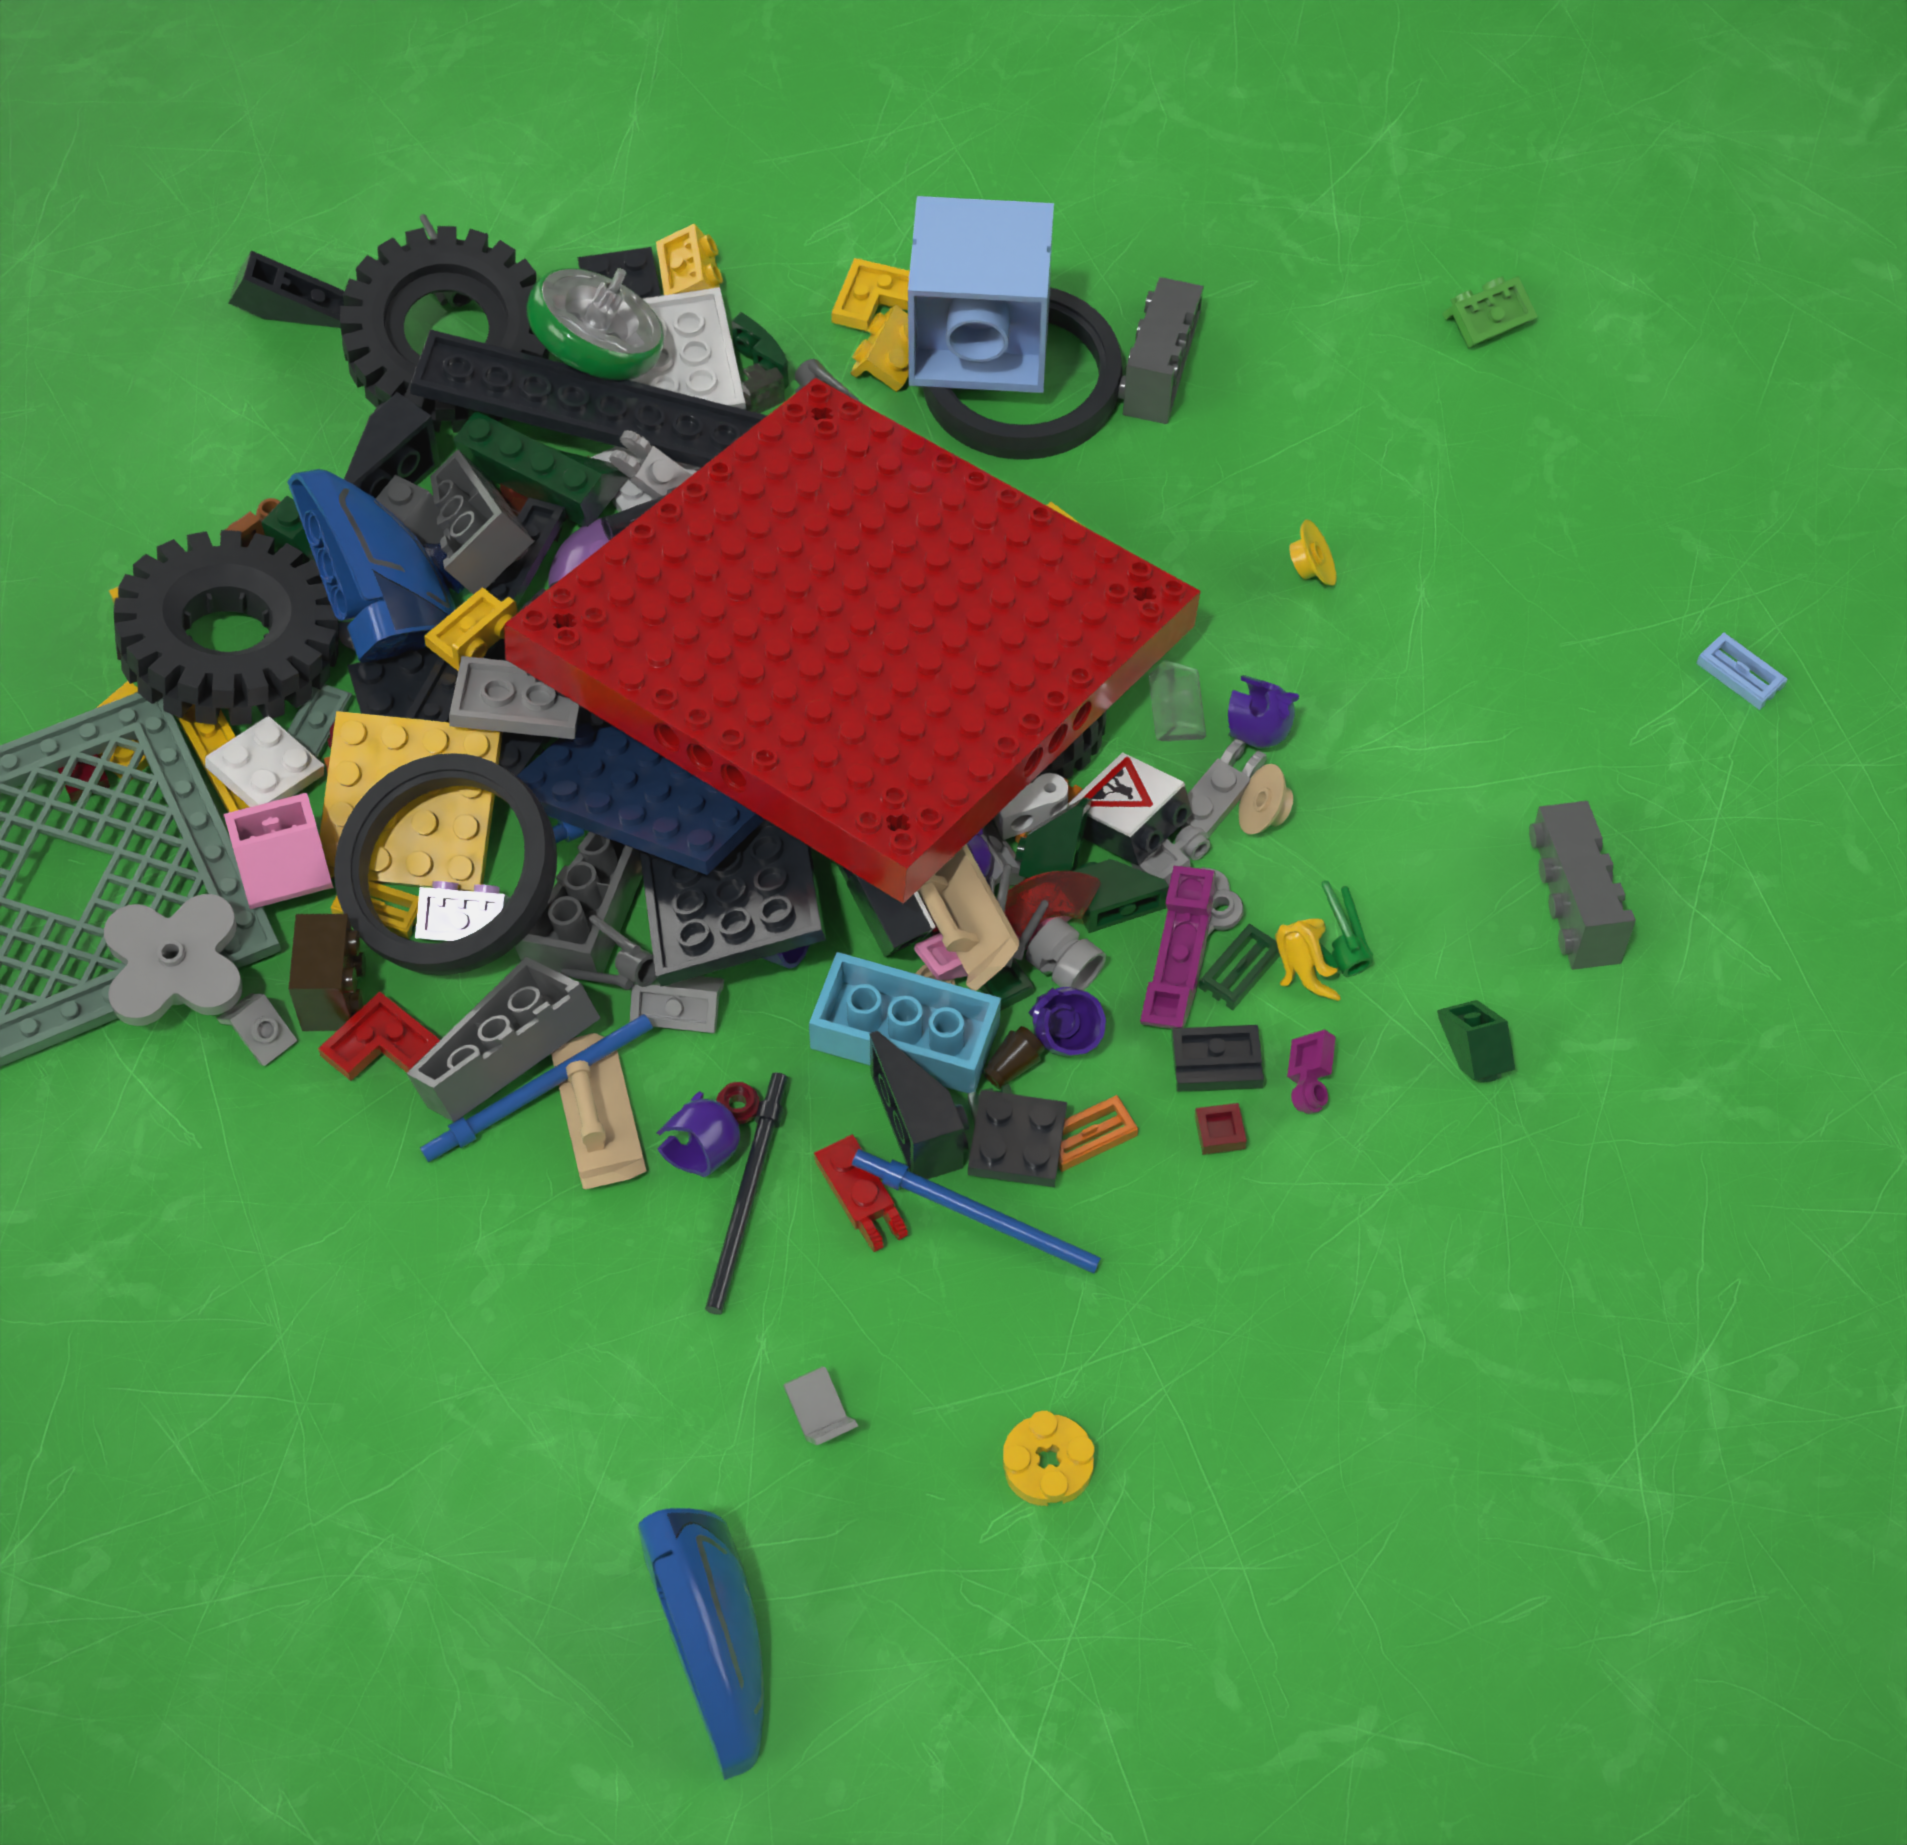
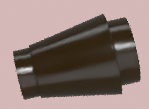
(1013, 1057)

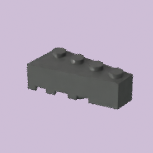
(1160, 350)
(476, 522)
(595, 883)
(1581, 885)
(502, 1038)

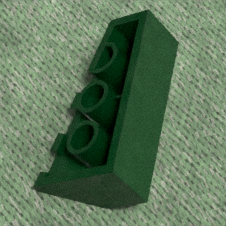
(538, 470)

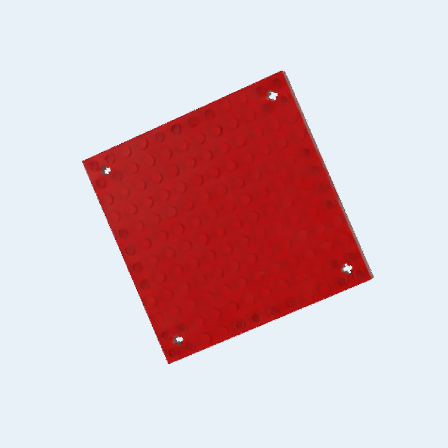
(854, 634)

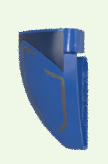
(370, 566)
(711, 1627)

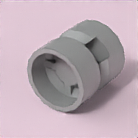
(1060, 952)

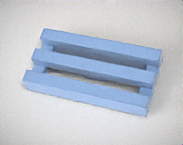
(1737, 674)

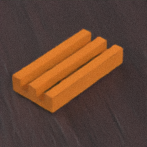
(1102, 1143)

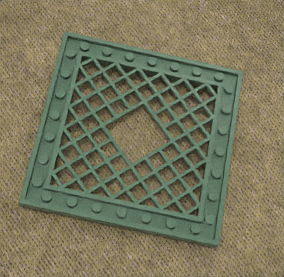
(196, 817)

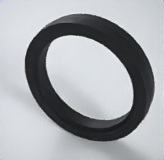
(1049, 437)
(379, 807)

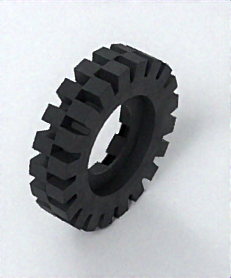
(400, 277)

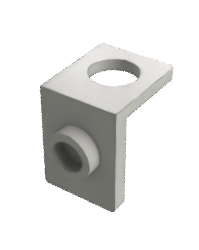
(259, 1027)
(818, 1406)

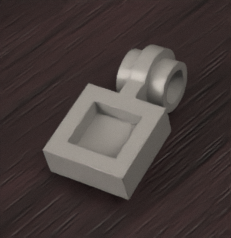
(1188, 844)

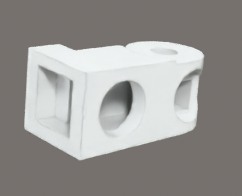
(1033, 805)

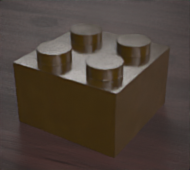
(325, 971)

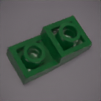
(755, 341)

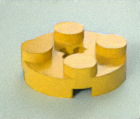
(1053, 1484)

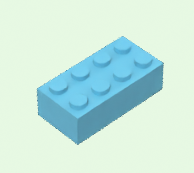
(929, 1020)

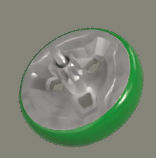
(595, 323)

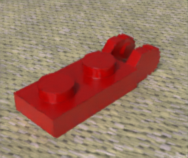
(859, 1192)

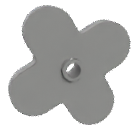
(172, 960)

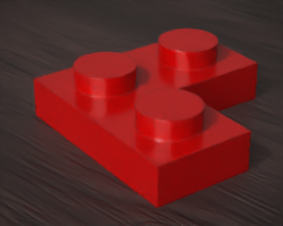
(376, 1030)

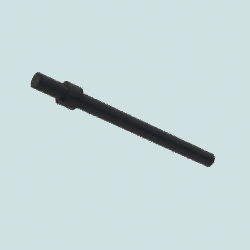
(767, 1118)

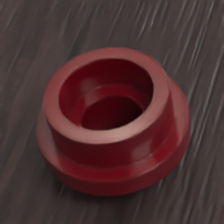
(743, 1093)

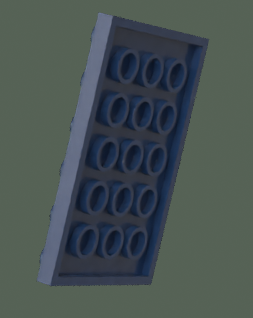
(637, 798)

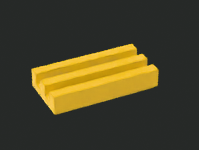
(395, 919)

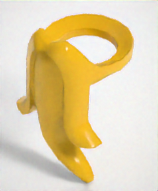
(1301, 952)

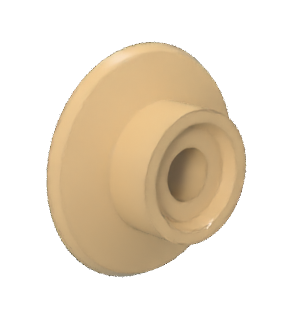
(1265, 800)

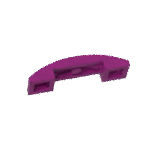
(1181, 948)

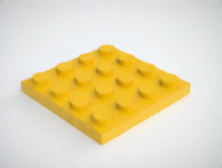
(434, 835)

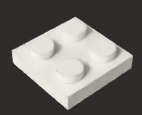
(264, 764)

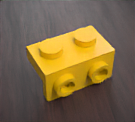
(886, 349)
(471, 628)

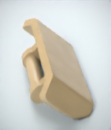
(970, 918)
(599, 1116)

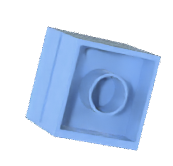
(979, 294)

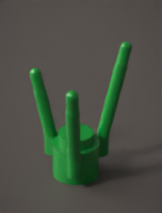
(1350, 950)

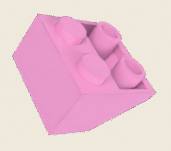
(278, 850)

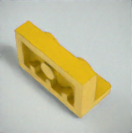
(688, 261)

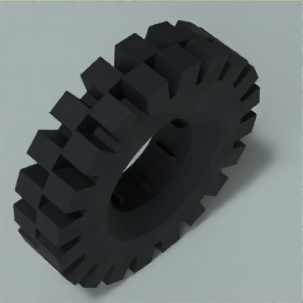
(184, 586)

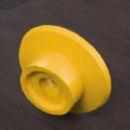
(1312, 555)

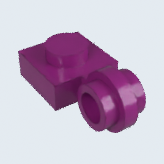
(1309, 1060)

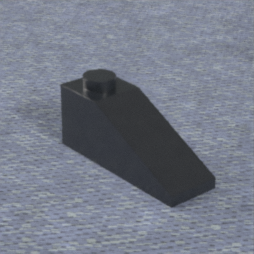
(285, 293)

